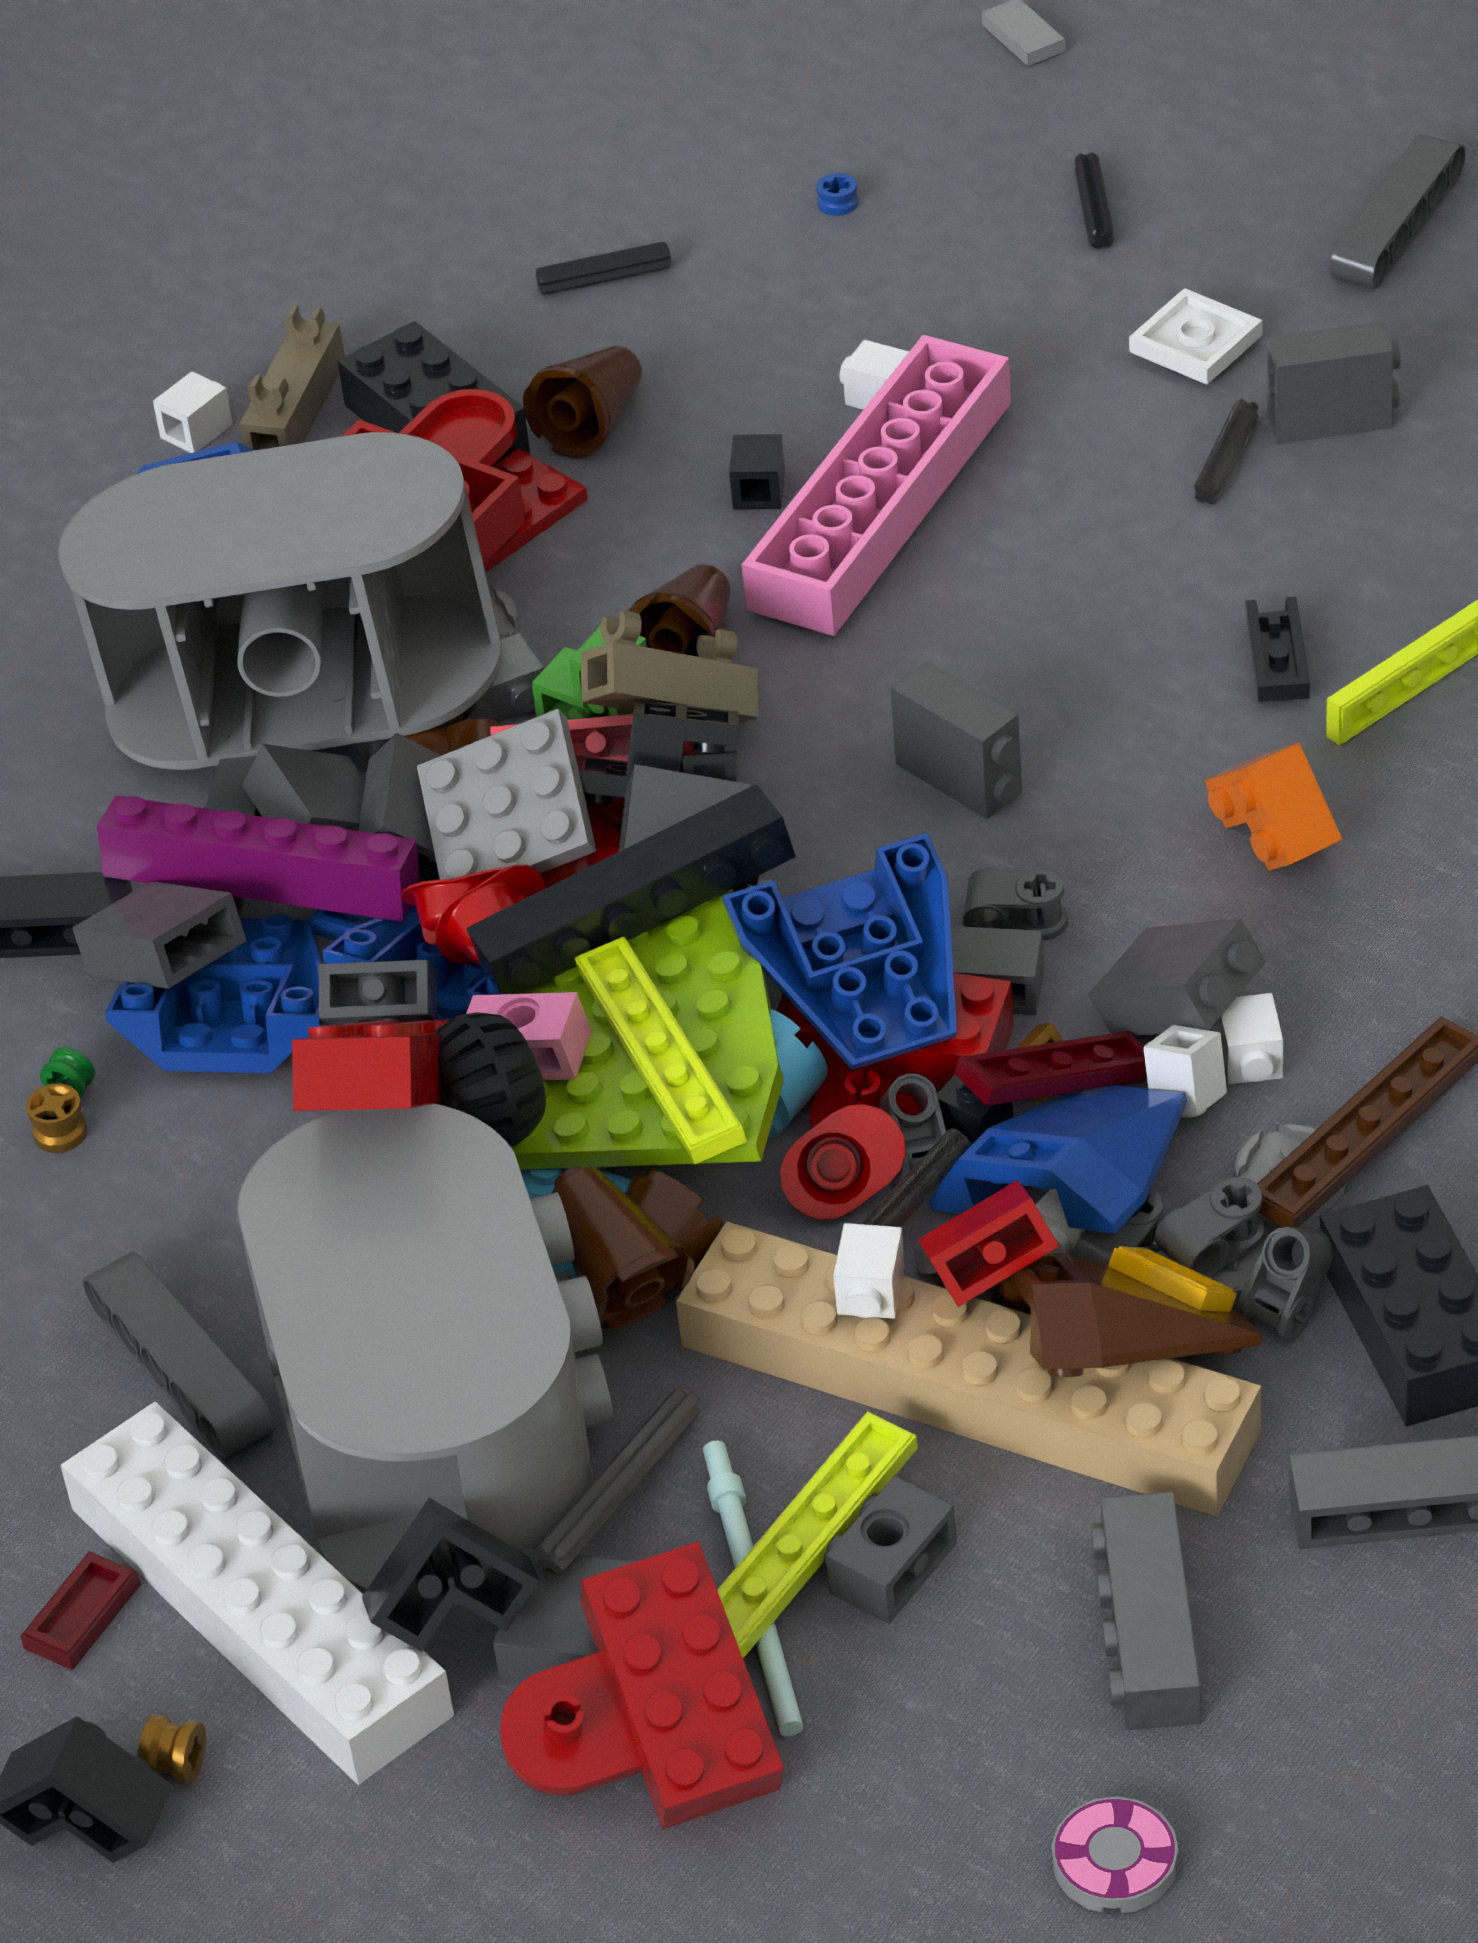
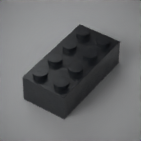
(407, 371)
(1409, 1300)

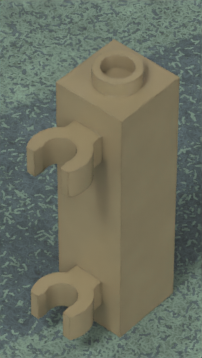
(295, 383)
(624, 672)

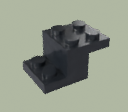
(658, 743)

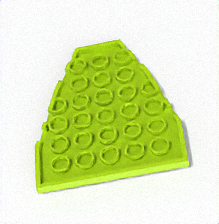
(724, 1011)

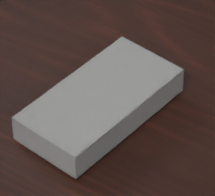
(1023, 32)

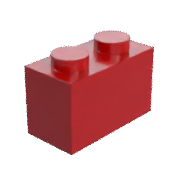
(988, 1243)

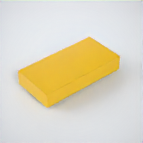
(1172, 1279)

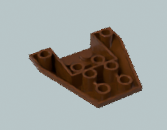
(1106, 1319)

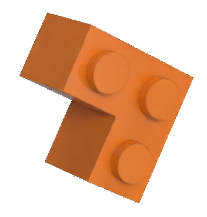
(1278, 803)

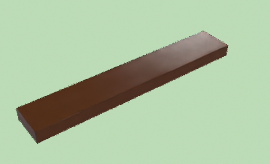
(1367, 1123)

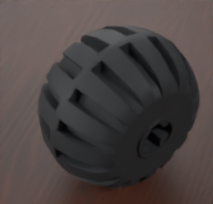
(491, 1074)

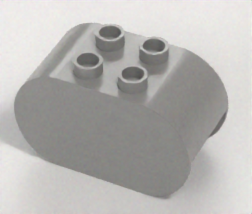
(275, 585)
(421, 1330)

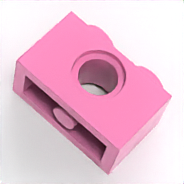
(550, 1024)

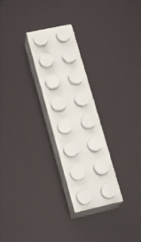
(257, 1592)

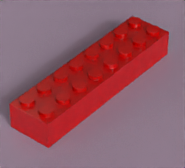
(367, 1066)

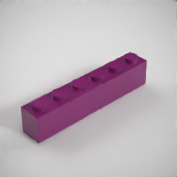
(258, 857)

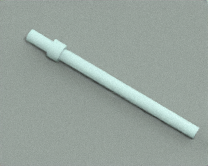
(728, 1499)

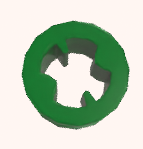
(68, 1068)

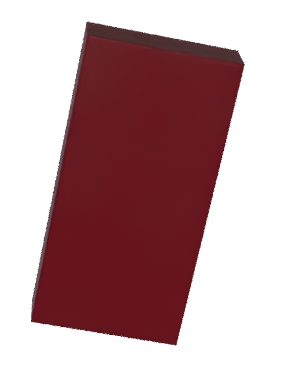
(80, 1610)

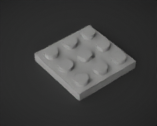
(508, 801)

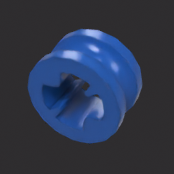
(837, 194)

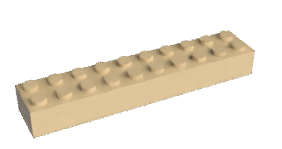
(970, 1372)

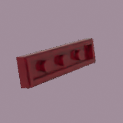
(1053, 1068)

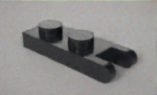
(1278, 652)

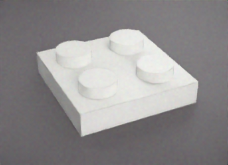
(1195, 336)

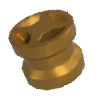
(56, 1118)
(173, 1747)

